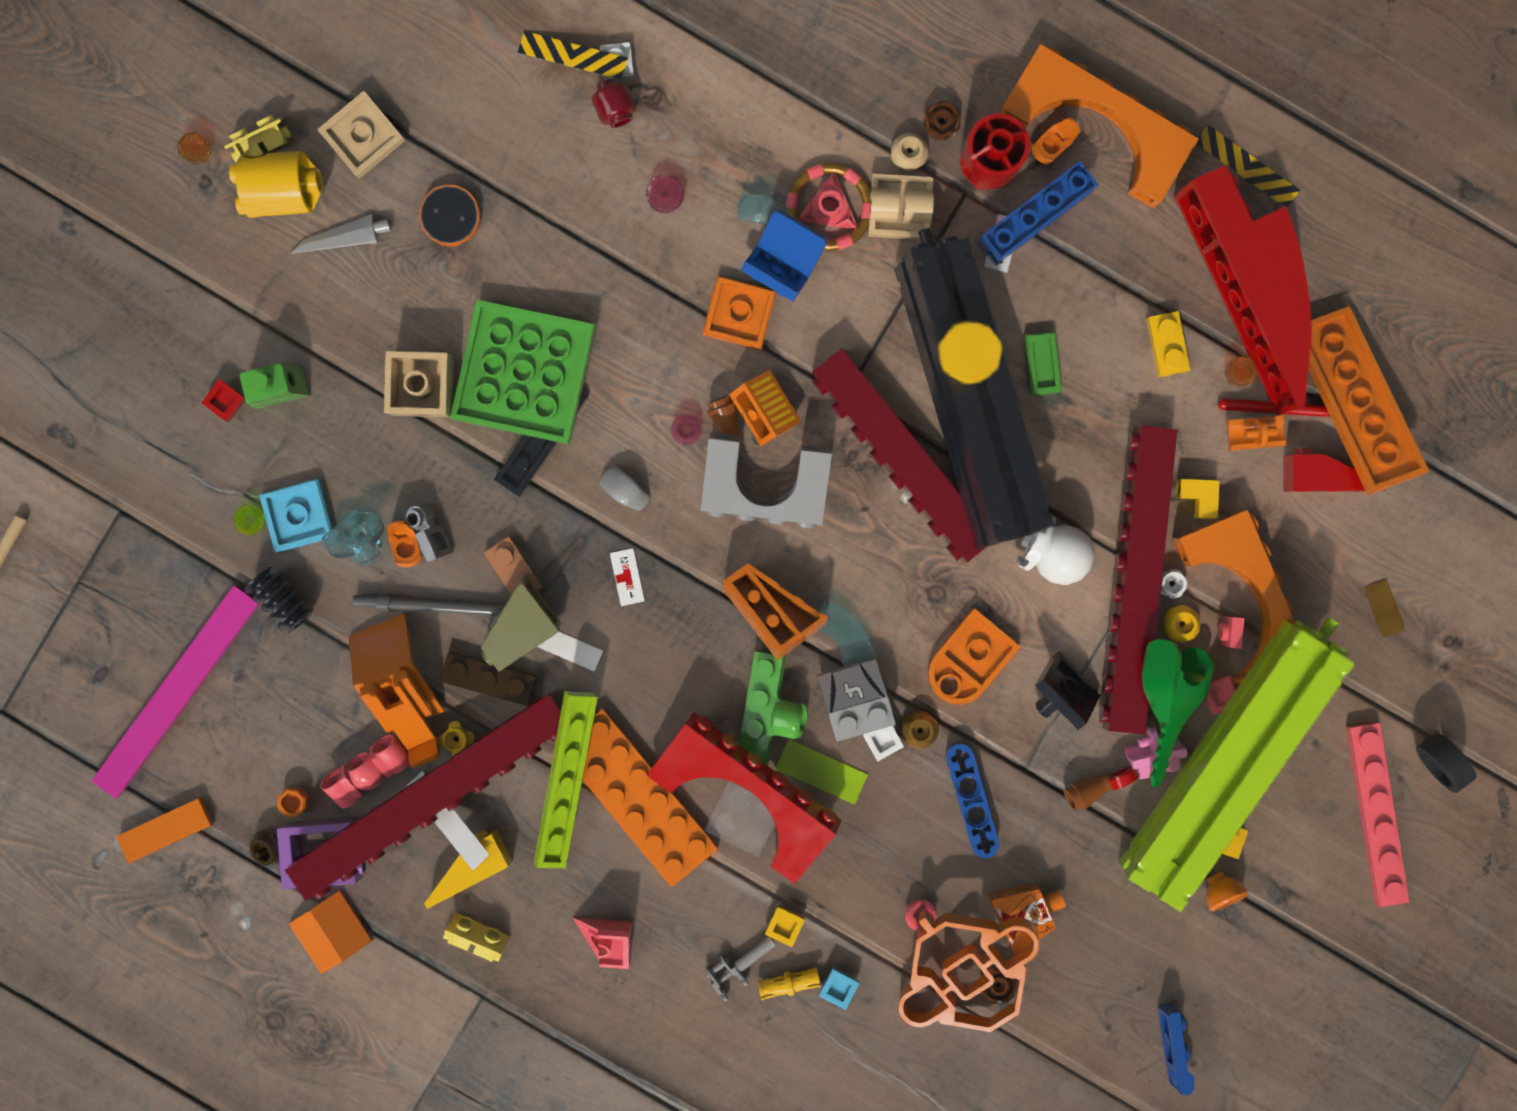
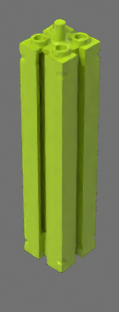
(1236, 761)

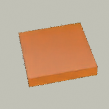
(739, 313)

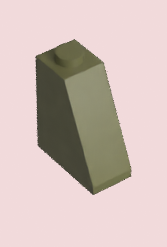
(520, 626)

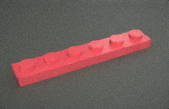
(1377, 814)

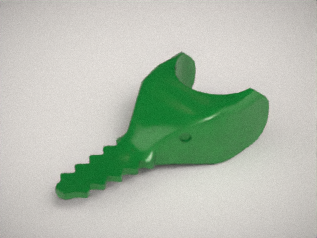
(1174, 688)

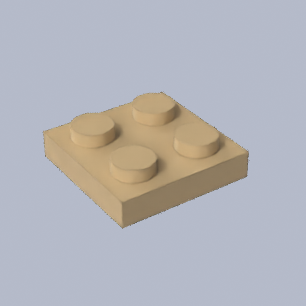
(361, 134)

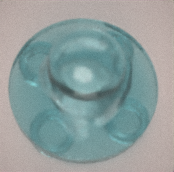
(356, 538)

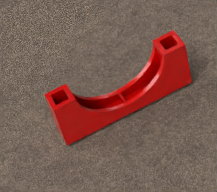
(705, 752)

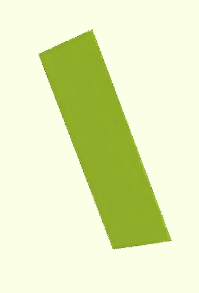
(821, 771)

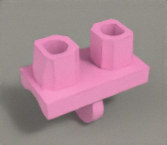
(1143, 754)

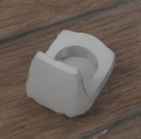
(624, 488)

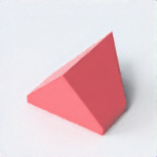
(608, 940)

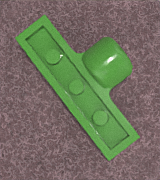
(765, 709)

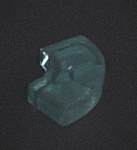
(847, 633)

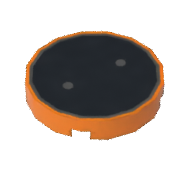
(449, 215)

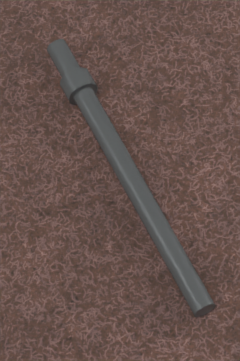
(386, 602)

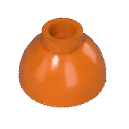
(1223, 892)

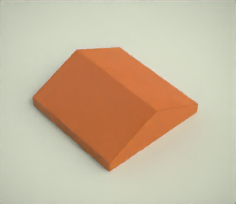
(331, 932)

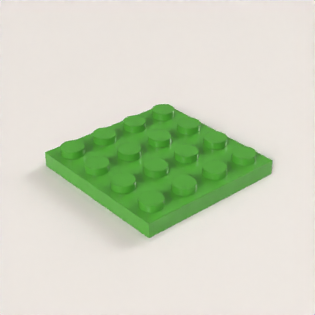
(523, 372)

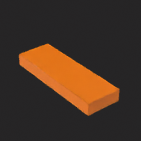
(164, 830)

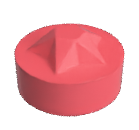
(913, 910)

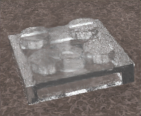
(741, 819)

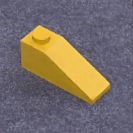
(461, 876)

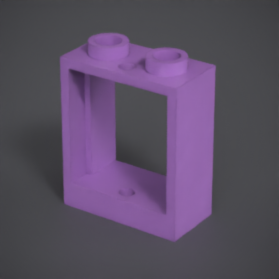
(290, 845)

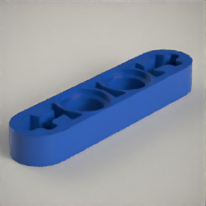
(973, 799)

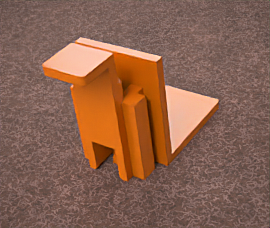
(394, 687)

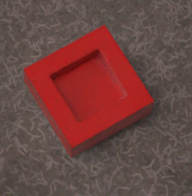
(224, 400)

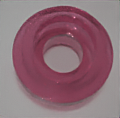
(686, 420)

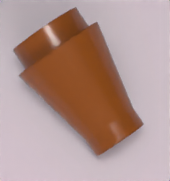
(724, 415)
(1087, 791)

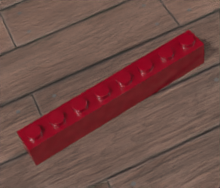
(899, 451)

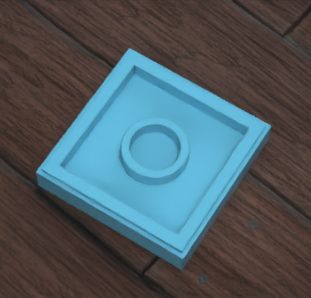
(296, 515)

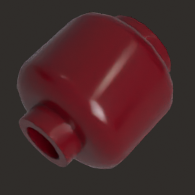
(614, 103)

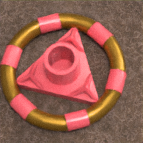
(830, 204)

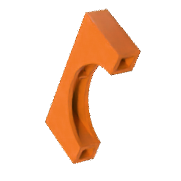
(1155, 142)
(1237, 546)

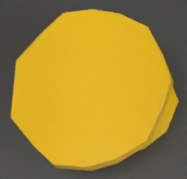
(970, 352)

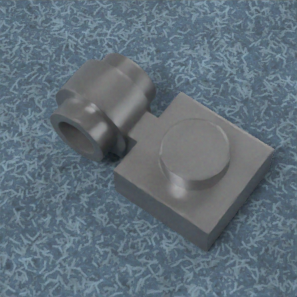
(431, 539)

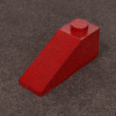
(1318, 473)

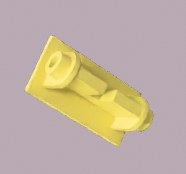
(268, 131)
(465, 931)

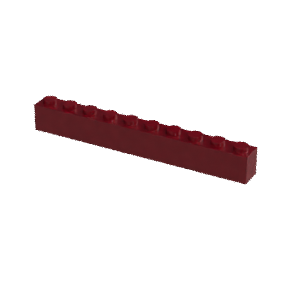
(1139, 576)
(425, 798)

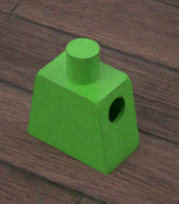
(271, 385)

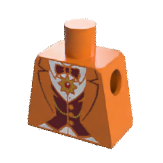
(1027, 903)

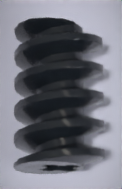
(278, 599)

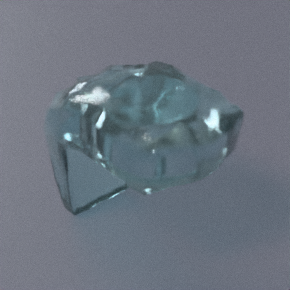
(757, 208)

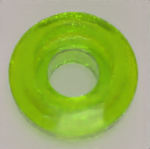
(240, 520)

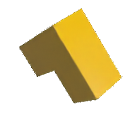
(1205, 495)

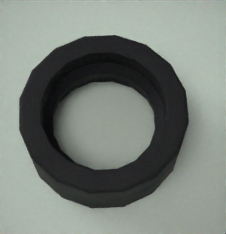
(1446, 762)

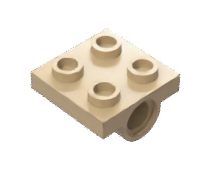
(900, 206)

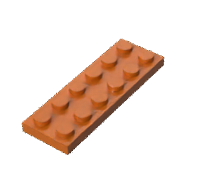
(1362, 404)
(642, 807)

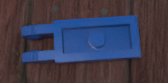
(1175, 1049)

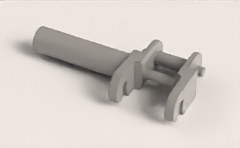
(739, 966)

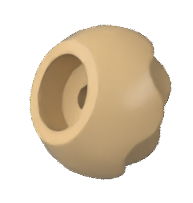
(907, 160)

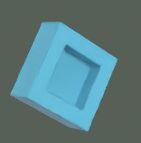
(839, 988)

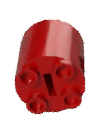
(994, 151)

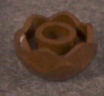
(944, 111)
(1004, 992)

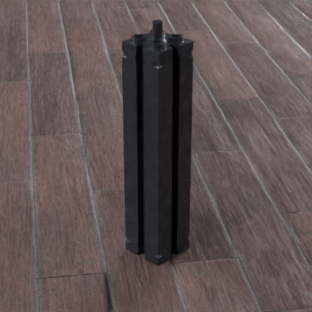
(979, 418)

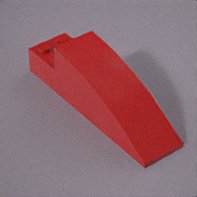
(1259, 280)

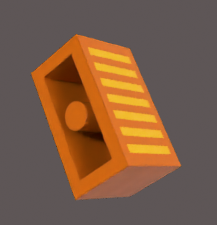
(765, 407)

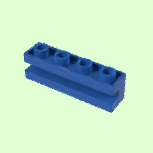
(1037, 213)

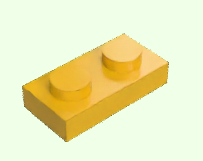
(1168, 344)

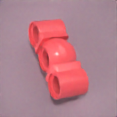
(365, 771)

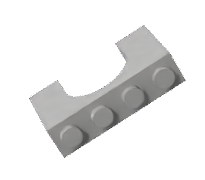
(801, 504)

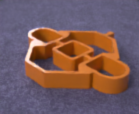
(1011, 968)

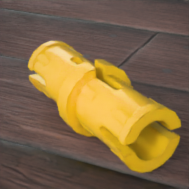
(789, 983)

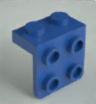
(785, 255)

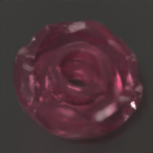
(665, 184)

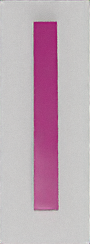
(176, 692)

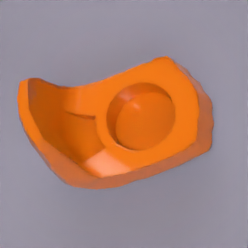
(1055, 140)
(404, 544)

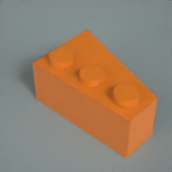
(772, 611)

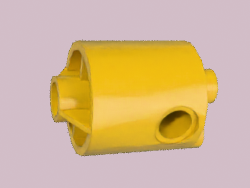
(276, 184)

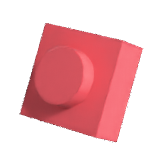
(1231, 632)

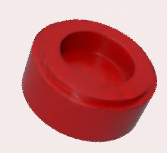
(1123, 777)

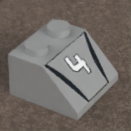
(856, 699)

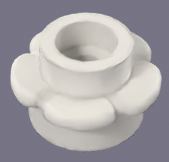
(1180, 583)

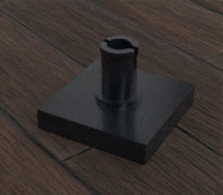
(1066, 691)

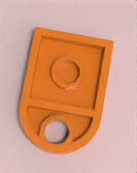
(972, 657)

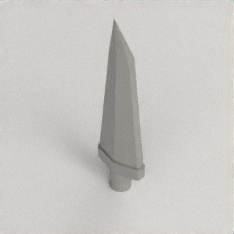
(351, 234)

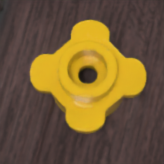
(447, 739)

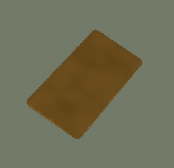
(1384, 608)

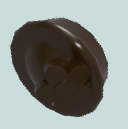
(265, 848)

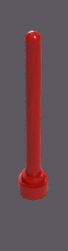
(1267, 407)

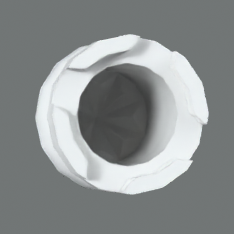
(1059, 553)

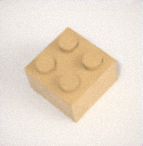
(418, 384)

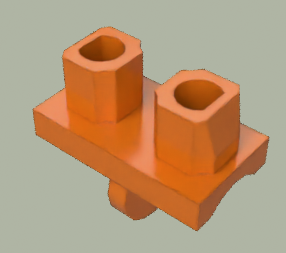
(1256, 433)

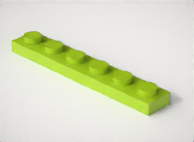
(565, 779)

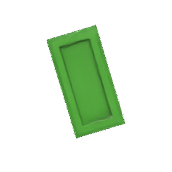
(1042, 363)

